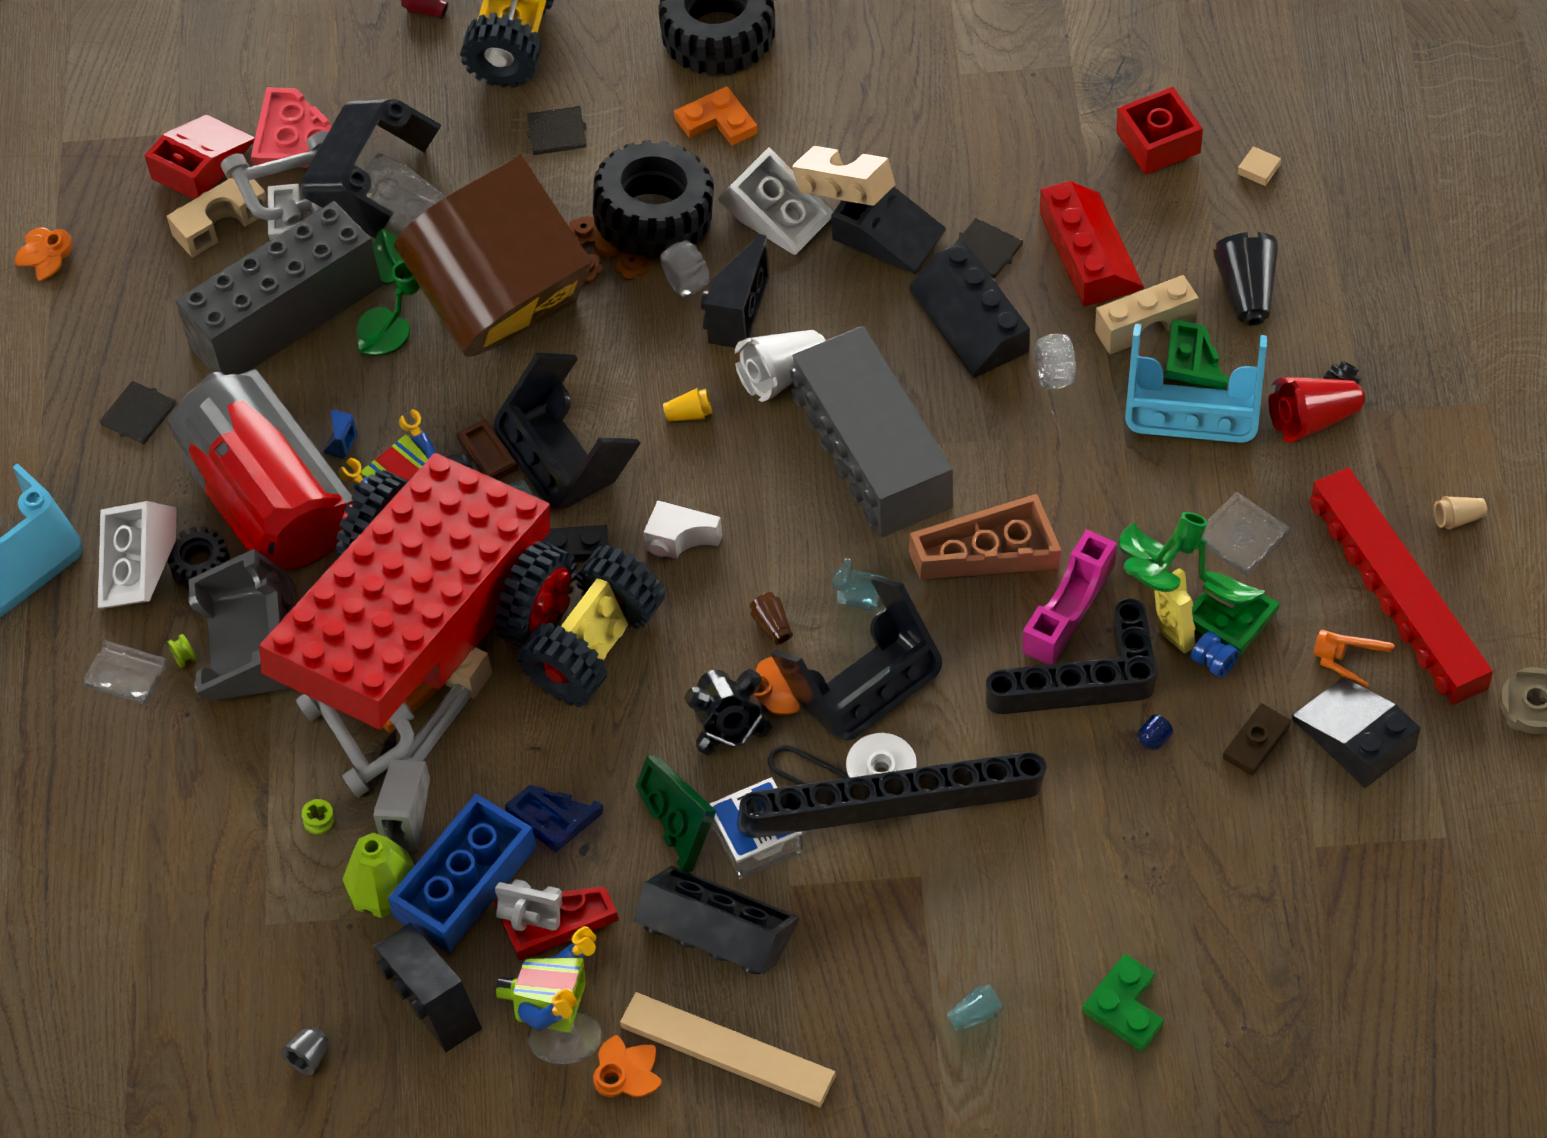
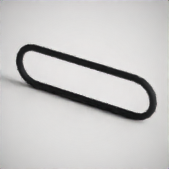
(805, 755)

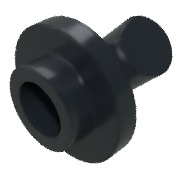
(1343, 372)

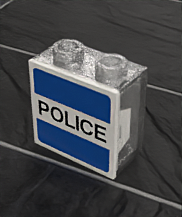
(746, 853)

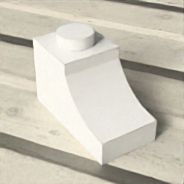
(679, 528)

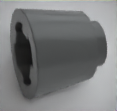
(306, 1050)

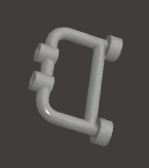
(289, 210)
(362, 771)

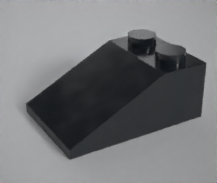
(736, 295)
(1359, 729)

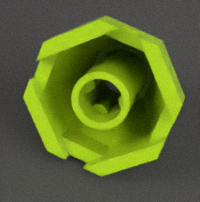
(375, 872)

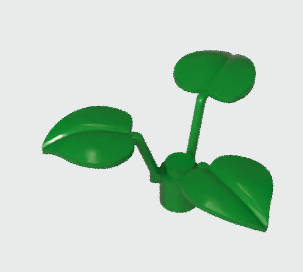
(379, 329)
(1185, 539)

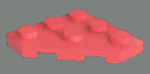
(285, 125)

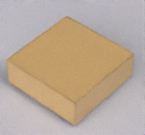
(1259, 166)

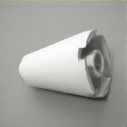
(768, 360)

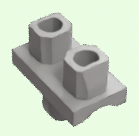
(528, 906)

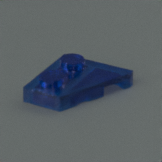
(552, 815)

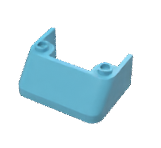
(1193, 411)
(36, 546)

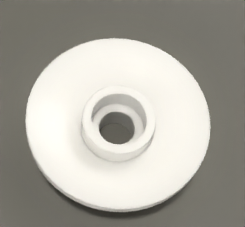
(879, 751)

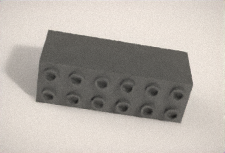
(279, 292)
(872, 432)

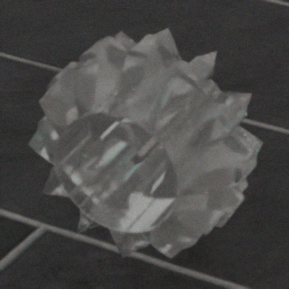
(684, 268)
(1055, 361)

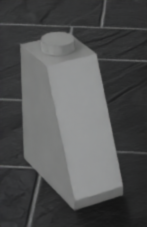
(403, 802)

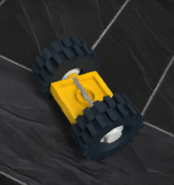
(504, 41)

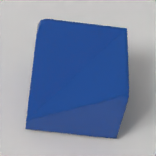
(342, 436)

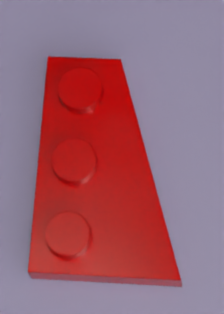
(579, 909)

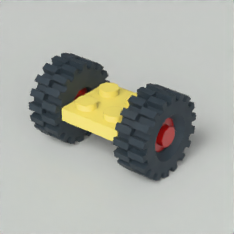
(572, 656)

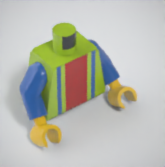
(401, 459)
(551, 987)

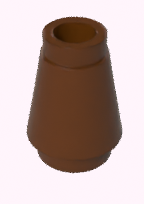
(771, 617)

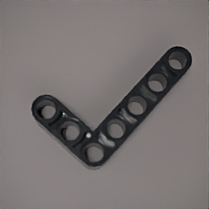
(1083, 674)

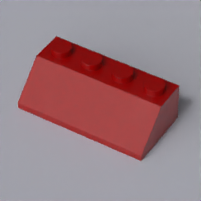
(1088, 243)

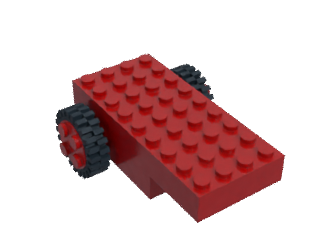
(418, 588)

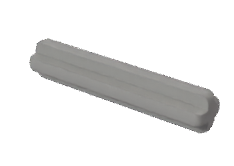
(438, 722)

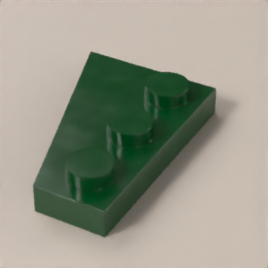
(679, 809)

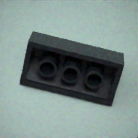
(970, 310)
(715, 919)

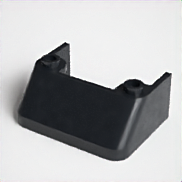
(333, 169)
(543, 445)
(877, 681)

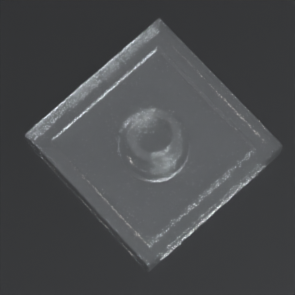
(1243, 533)

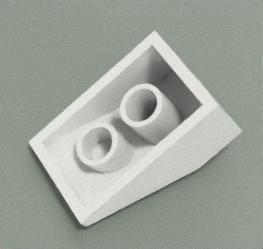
(771, 203)
(133, 551)

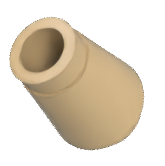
(1457, 511)

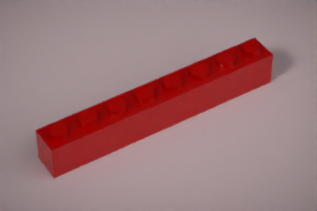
(1400, 586)

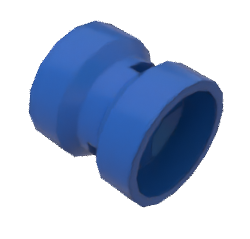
(1217, 656)

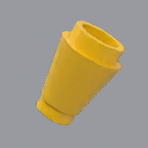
(689, 406)

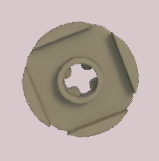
(1515, 698)

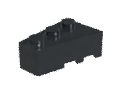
(428, 986)

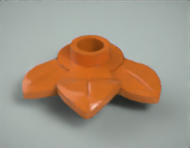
(44, 251)
(777, 695)
(629, 1066)

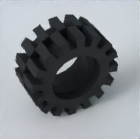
(192, 544)

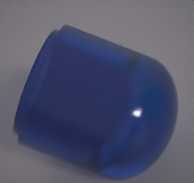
(1155, 732)

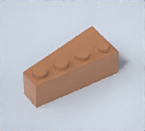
(987, 542)

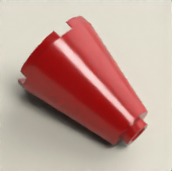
(1312, 404)

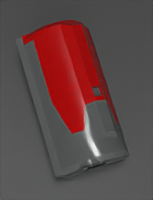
(260, 468)

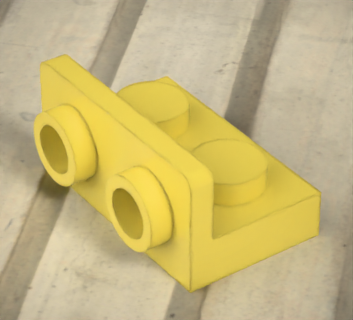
(1175, 615)

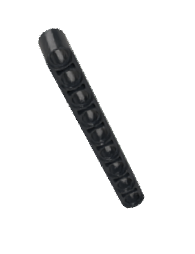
(876, 798)

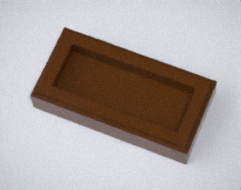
(487, 450)

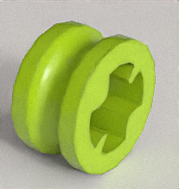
(182, 650)
(322, 808)

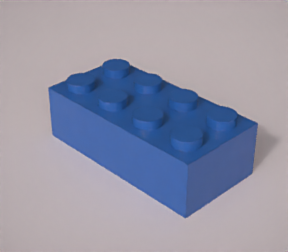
(460, 872)

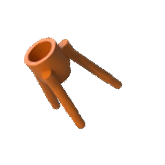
(1333, 646)

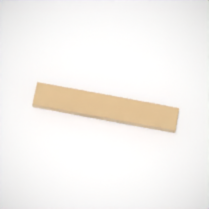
(728, 1049)

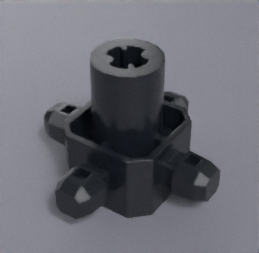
(727, 709)

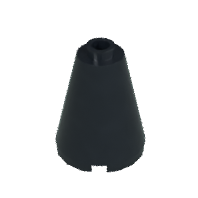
(1248, 273)

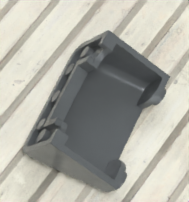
(242, 607)

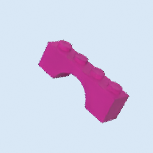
(1084, 577)

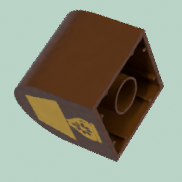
(494, 257)

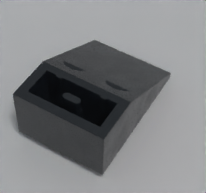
(890, 230)

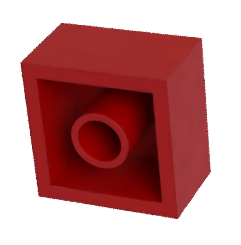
(1159, 130)

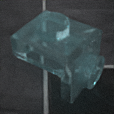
(855, 587)

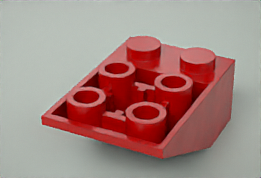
(192, 155)

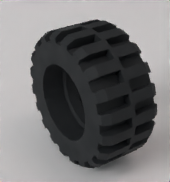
(717, 46)
(659, 171)

